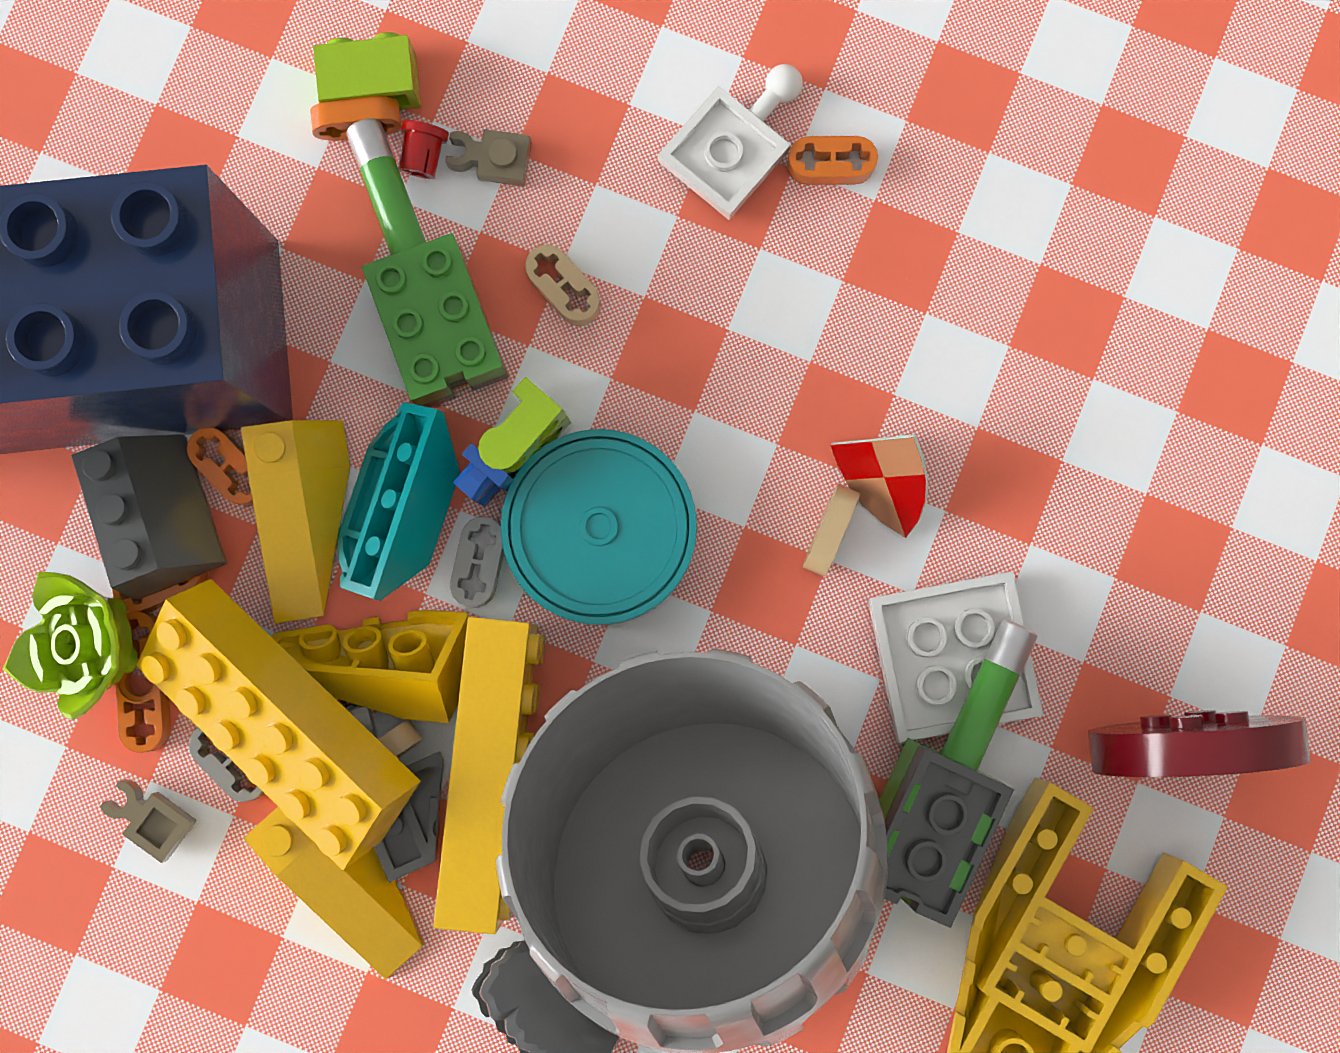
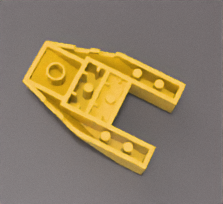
(1050, 978)

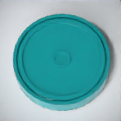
(598, 527)

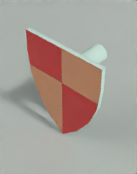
(888, 476)

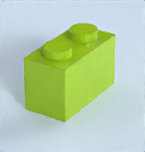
(368, 69)

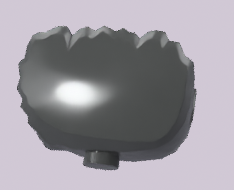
(532, 1009)

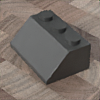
(148, 512)

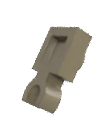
(498, 158)
(154, 823)

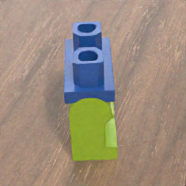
(511, 444)

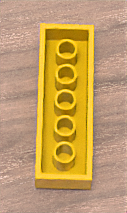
(276, 722)
(487, 742)

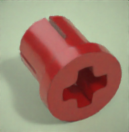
(421, 148)

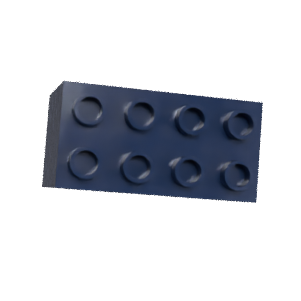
(136, 310)

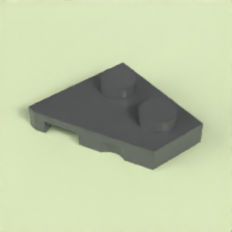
(414, 834)

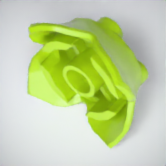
(76, 647)

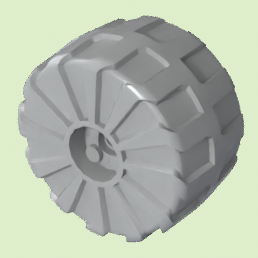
(674, 764)

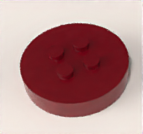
(1199, 745)

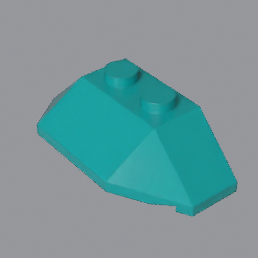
(398, 503)

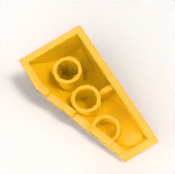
(298, 498)
(389, 667)
(351, 901)

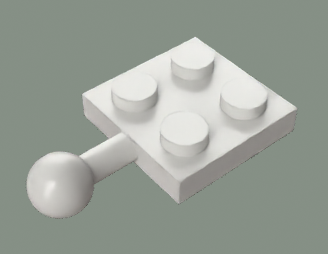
(730, 149)

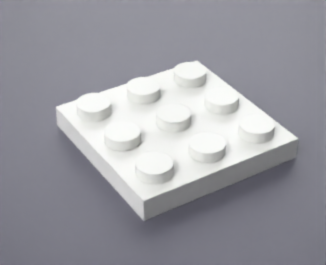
(934, 648)

